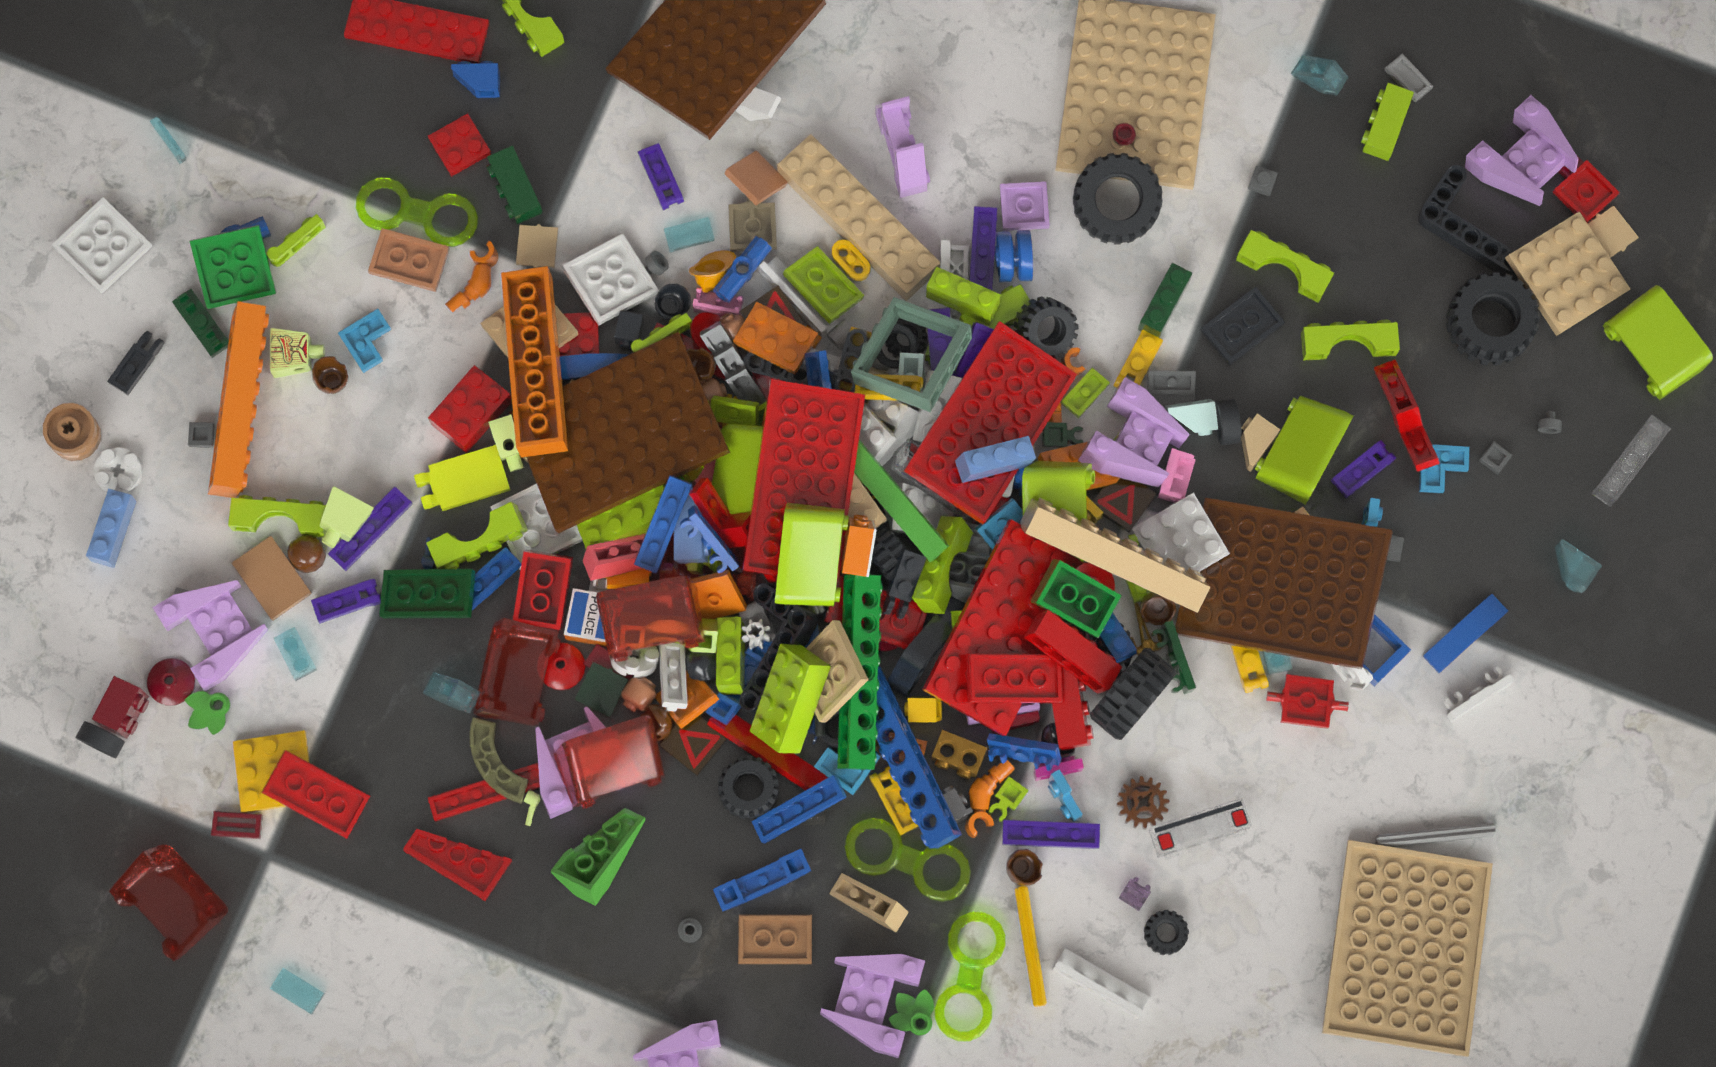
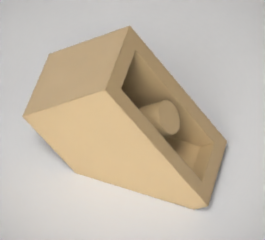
(1256, 439)

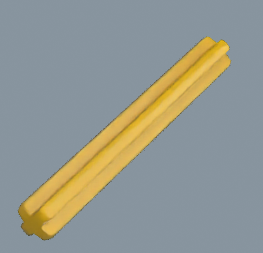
(1030, 946)

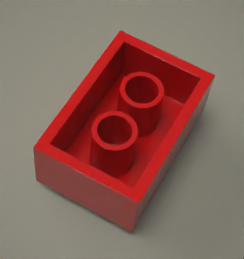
(470, 408)
(543, 589)

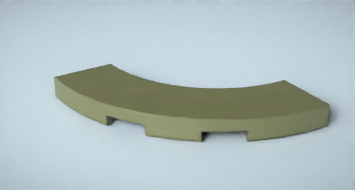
(489, 764)

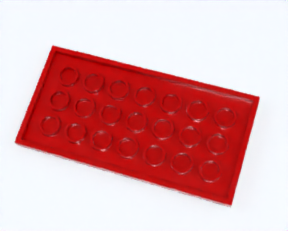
(999, 399)
(803, 460)
(995, 621)

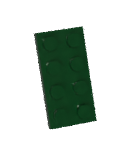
(427, 593)

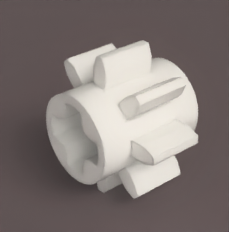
(758, 641)

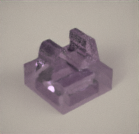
(1135, 894)

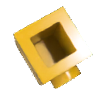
(923, 709)

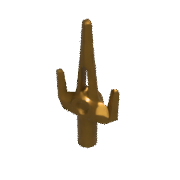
(1148, 643)

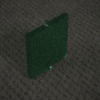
(601, 689)

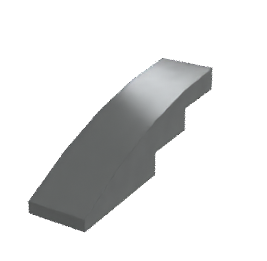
(732, 364)

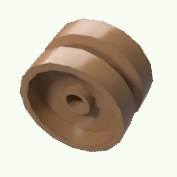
(74, 445)

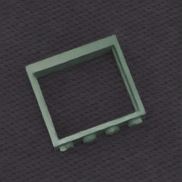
(901, 309)

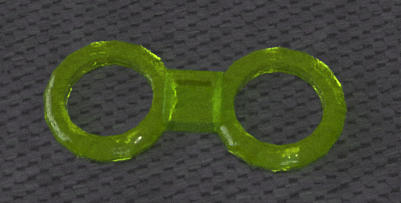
(416, 211)
(907, 860)
(970, 976)

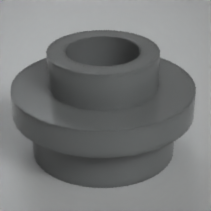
(693, 937)

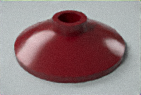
(178, 690)

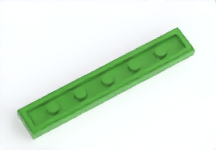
(898, 504)

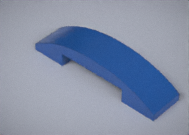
(580, 365)
(1465, 633)
(729, 705)
(762, 880)

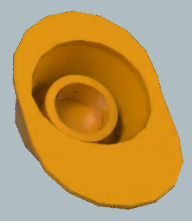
(712, 269)

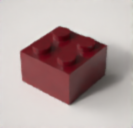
(121, 707)

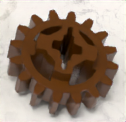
(1150, 810)

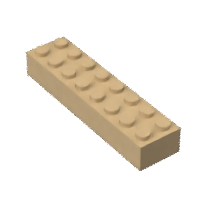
(858, 217)
(1114, 555)

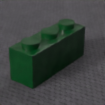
(513, 185)
(1165, 300)

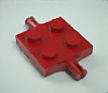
(1307, 701)

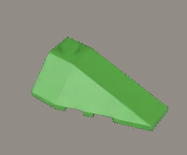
(595, 862)

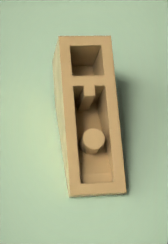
(869, 902)

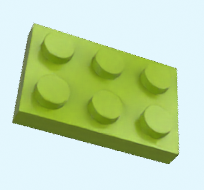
(823, 285)

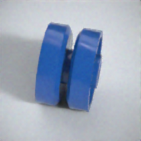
(1010, 256)

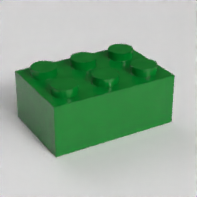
(1076, 598)

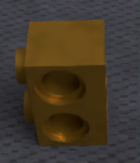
(961, 748)

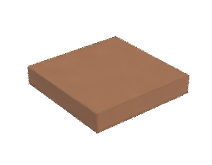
(756, 177)

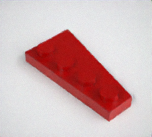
(464, 865)

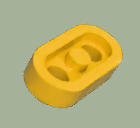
(851, 260)

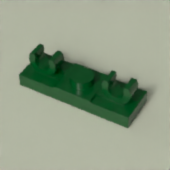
(201, 323)
(1175, 657)

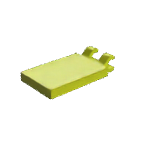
(464, 479)

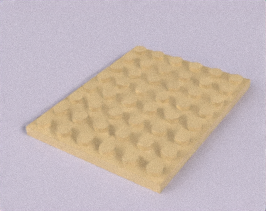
(1138, 70)
(1407, 948)

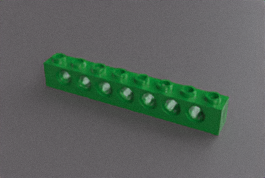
(849, 730)

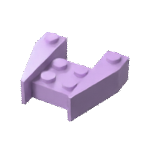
(906, 155)
(1530, 160)
(1140, 441)
(217, 624)
(551, 782)
(866, 998)
(682, 1047)

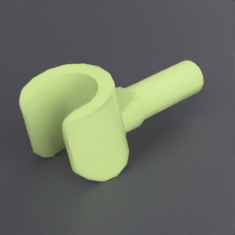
(533, 799)

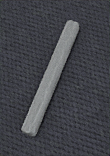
(1436, 835)

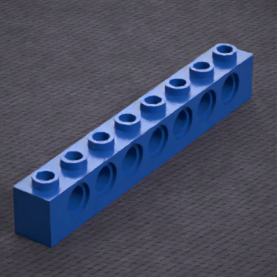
(904, 740)

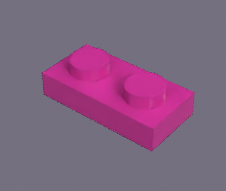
(1067, 766)

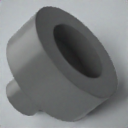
(656, 263)
(1550, 424)

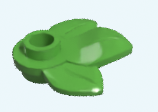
(205, 713)
(912, 1009)

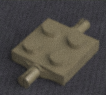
(751, 220)

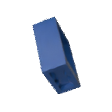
(1395, 642)

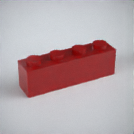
(1073, 651)
(1071, 714)

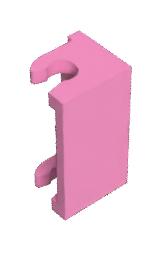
(713, 304)
(1180, 469)

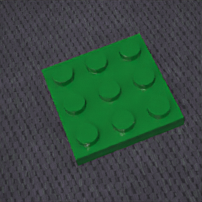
(233, 266)

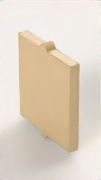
(1612, 231)
(537, 246)

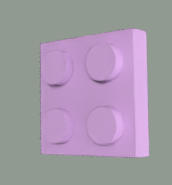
(1024, 206)

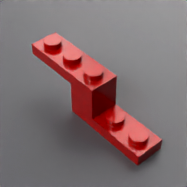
(1406, 415)
(730, 527)

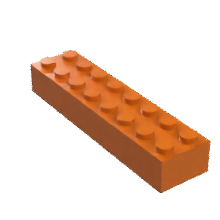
(534, 362)
(237, 399)

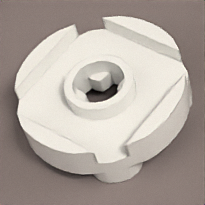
(111, 459)
(639, 667)
(1358, 677)

